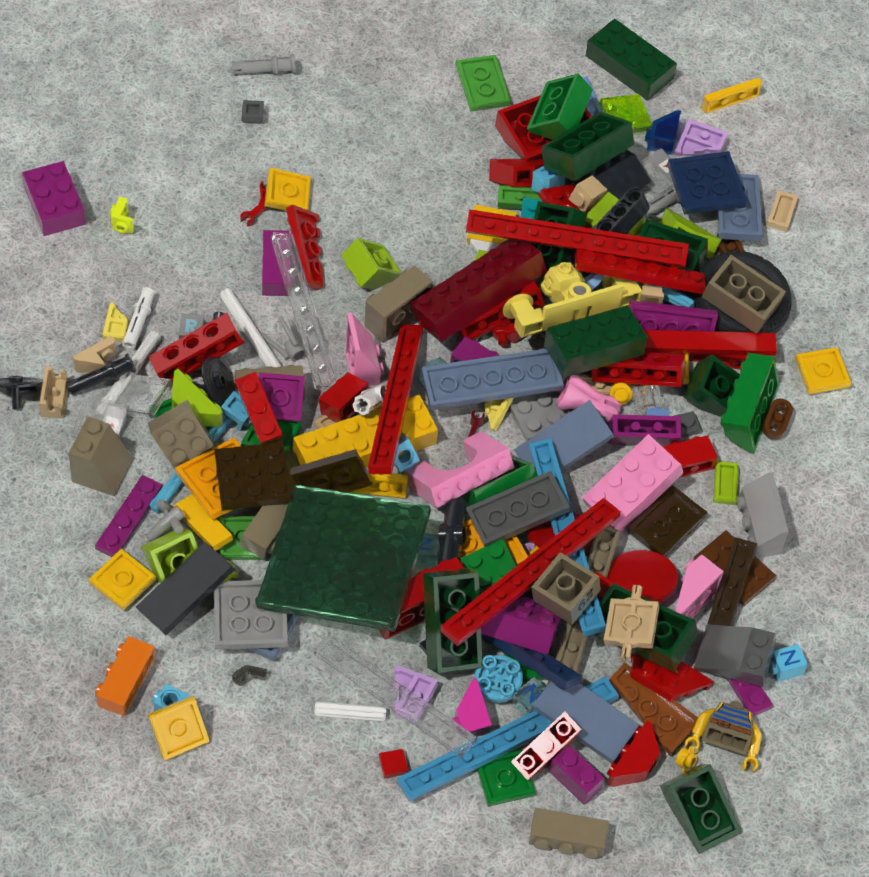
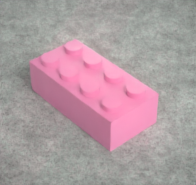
(636, 481)

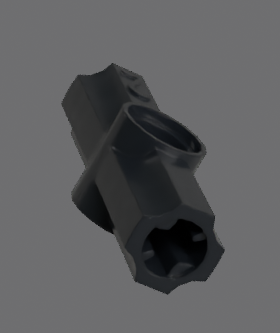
(452, 531)

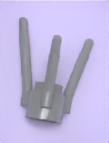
(293, 346)

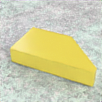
(116, 324)
(496, 411)

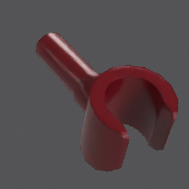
(475, 423)

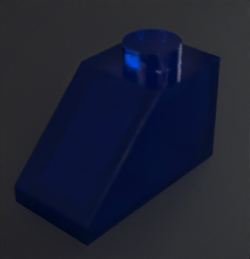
(663, 132)

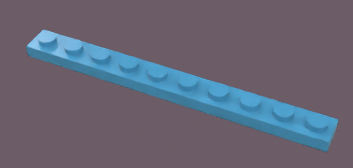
(545, 460)
(486, 749)

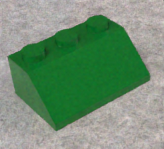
(560, 106)
(519, 474)

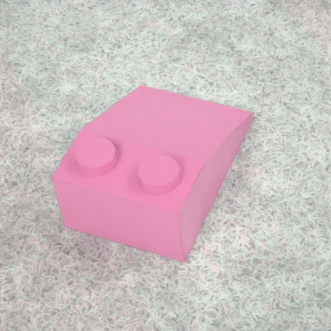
(362, 352)
(698, 586)

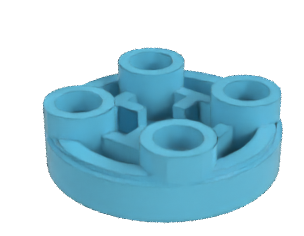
(499, 678)

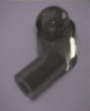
(247, 673)

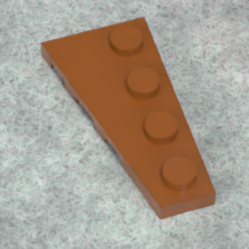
(669, 720)

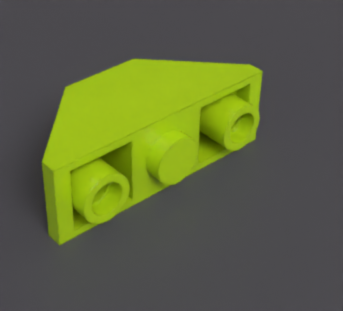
(676, 221)
(184, 389)

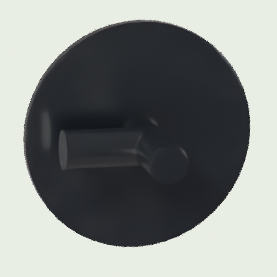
(216, 380)
(20, 387)

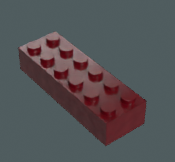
(478, 288)

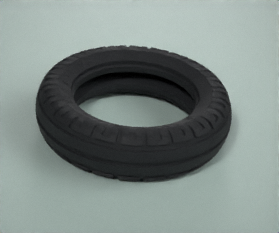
(762, 266)

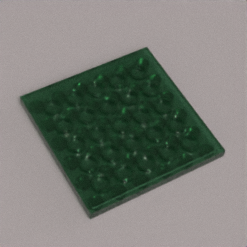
(344, 557)

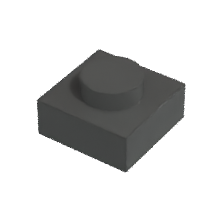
(252, 111)
(689, 424)

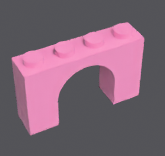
(487, 460)

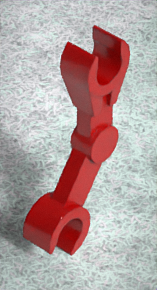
(255, 212)

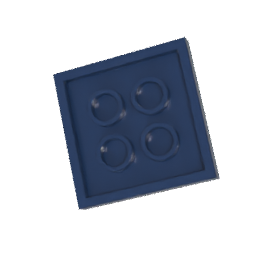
(706, 182)

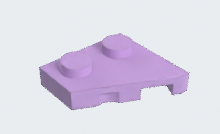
(700, 140)
(417, 683)

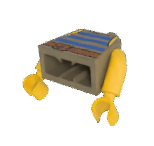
(728, 728)

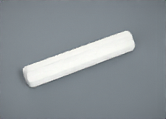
(350, 711)

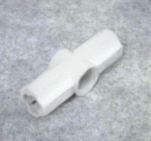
(370, 399)

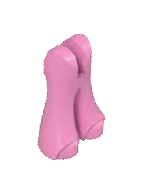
(578, 392)

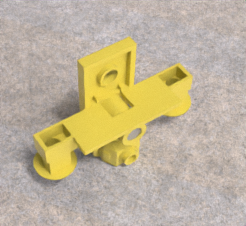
(570, 299)

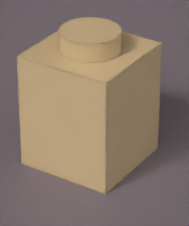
(587, 193)

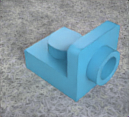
(235, 410)

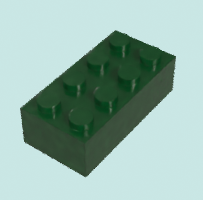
(631, 59)
(587, 146)
(595, 341)
(443, 598)
(672, 635)

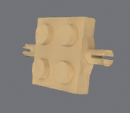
(631, 623)

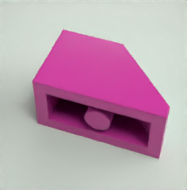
(472, 710)

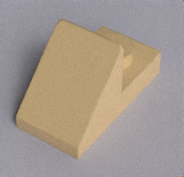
(94, 356)

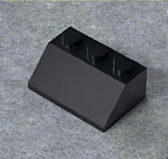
(620, 174)

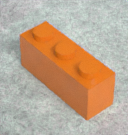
(125, 675)

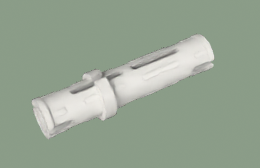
(141, 311)

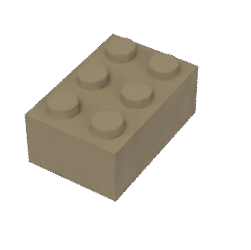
(743, 294)
(392, 306)

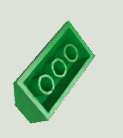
(750, 401)

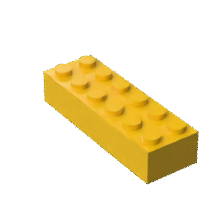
(360, 433)

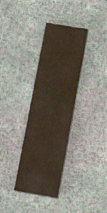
(732, 582)

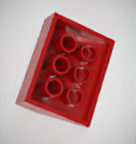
(513, 125)

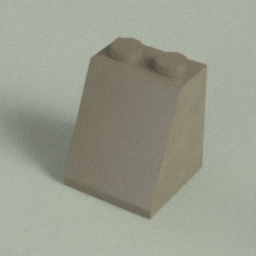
(99, 457)

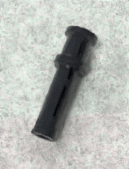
(110, 371)

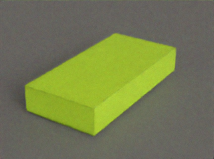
(725, 483)

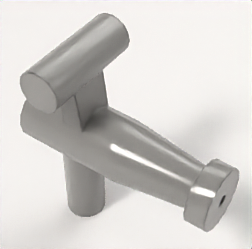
(170, 520)

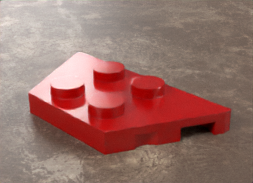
(666, 682)

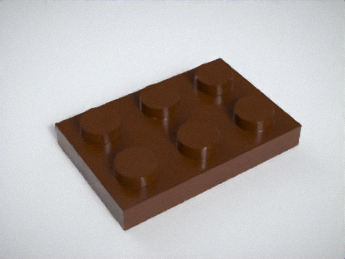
(759, 575)

